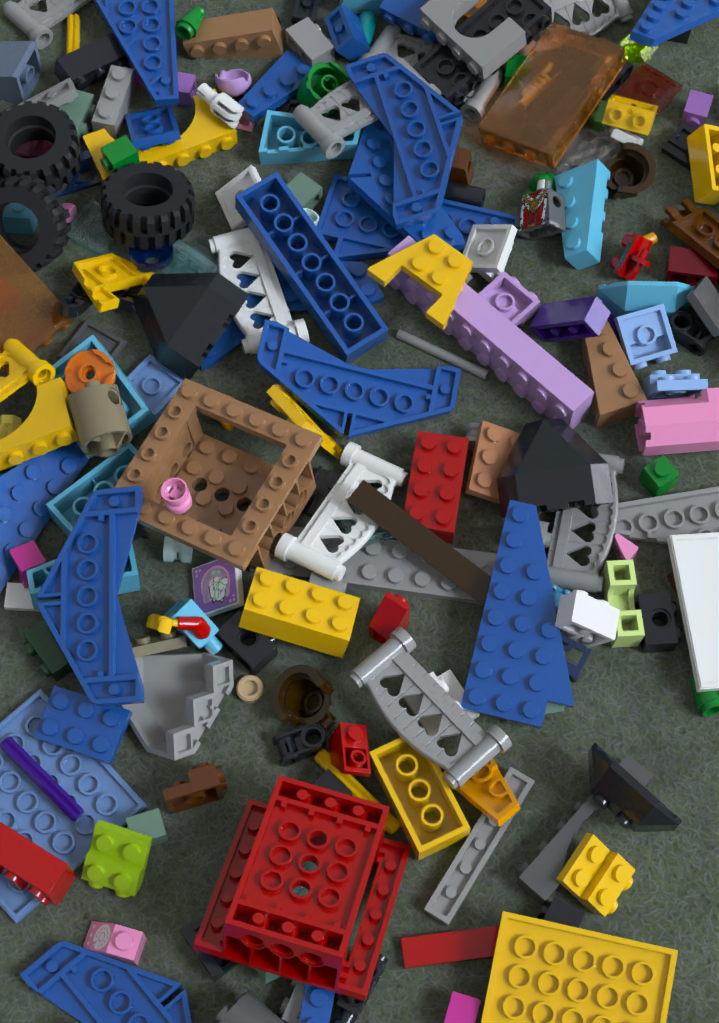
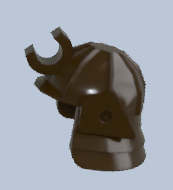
(631, 171)
(303, 697)

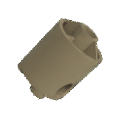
(99, 419)

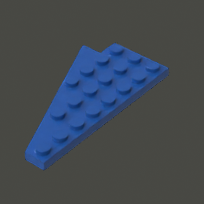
(518, 648)

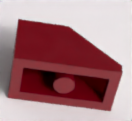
(687, 266)

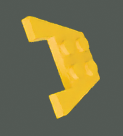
(435, 267)
(105, 275)
(285, 403)

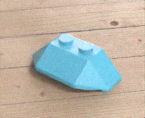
(633, 296)

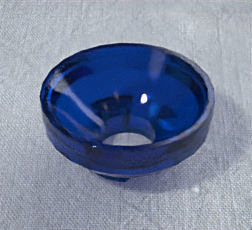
(139, 257)

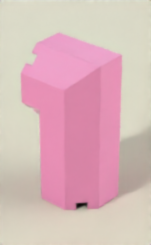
(678, 424)

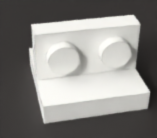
(490, 248)
(453, 688)

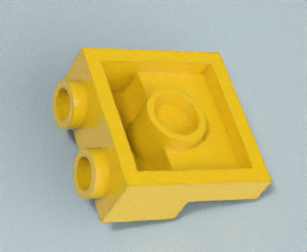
(596, 876)

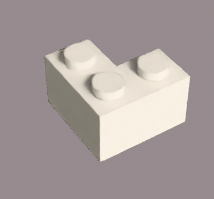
(586, 619)

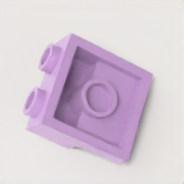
(511, 299)

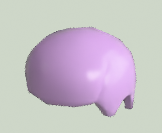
(233, 82)

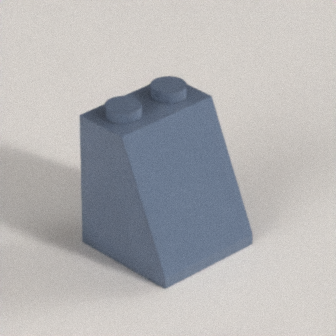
(18, 70)

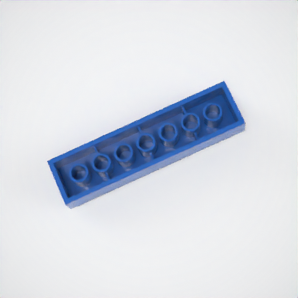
(311, 268)

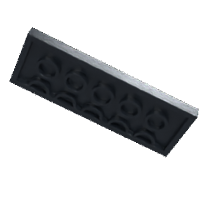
(452, 75)

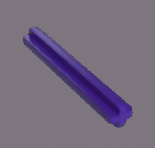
(41, 778)

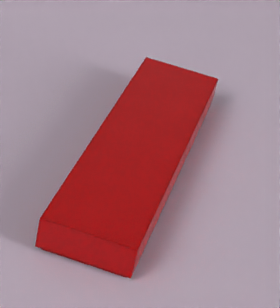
(449, 947)

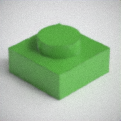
(597, 116)

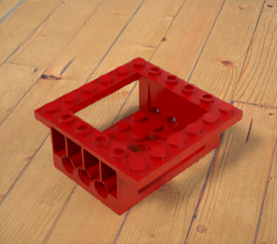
(306, 938)

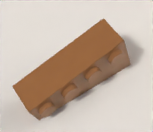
(238, 36)
(610, 378)

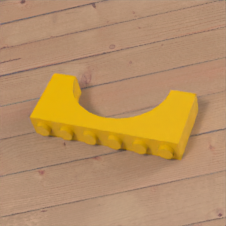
(200, 140)
(45, 428)

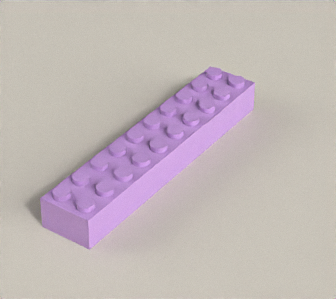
(505, 350)

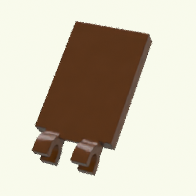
(696, 228)

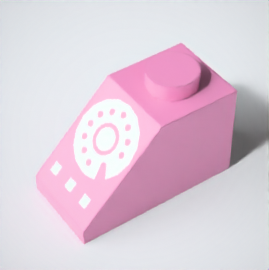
(115, 941)

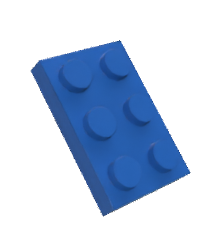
(153, 127)
(82, 726)

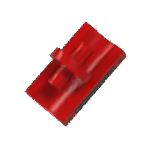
(633, 256)

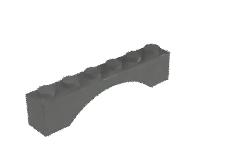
(540, 876)

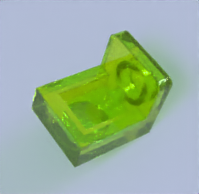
(635, 51)

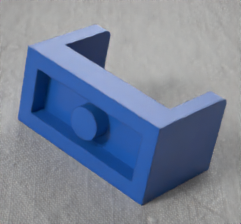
(347, 33)

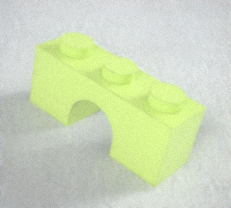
(619, 592)

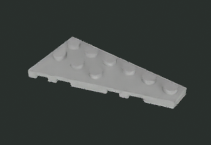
(668, 515)

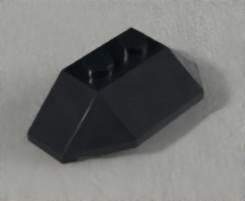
(626, 797)

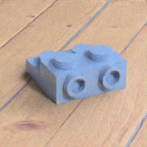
(646, 336)
(678, 385)

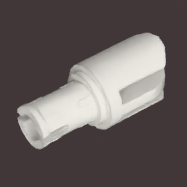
(221, 105)

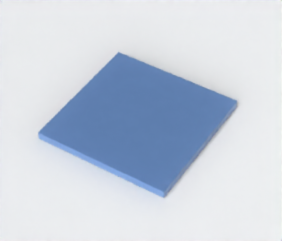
(37, 818)

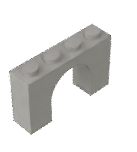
(480, 54)

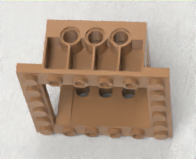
(182, 451)

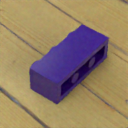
(570, 319)

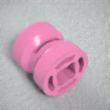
(176, 495)

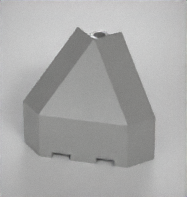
(179, 700)

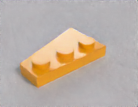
(490, 794)

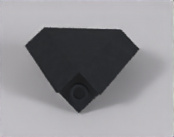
(186, 316)
(553, 470)

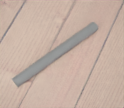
(442, 354)

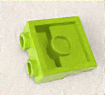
(116, 859)

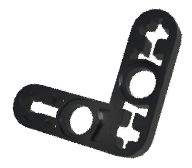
(77, 301)

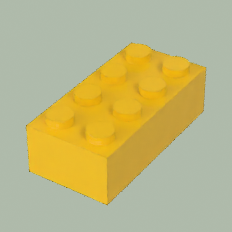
(299, 612)
(419, 798)

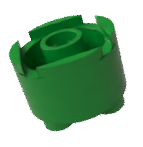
(319, 82)

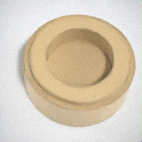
(250, 689)

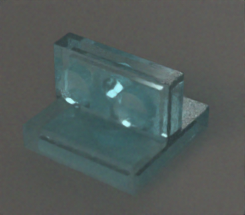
(192, 259)

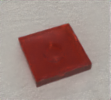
(650, 87)

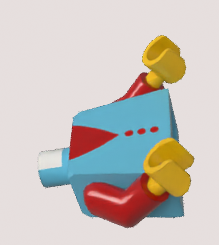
(189, 621)

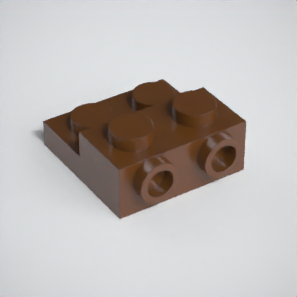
(204, 787)

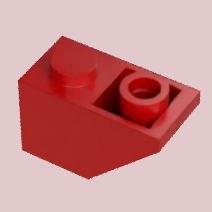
(391, 613)
(350, 749)

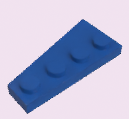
(274, 87)

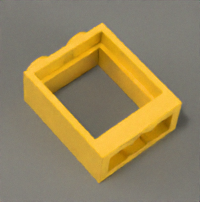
(624, 115)

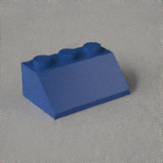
(407, 15)

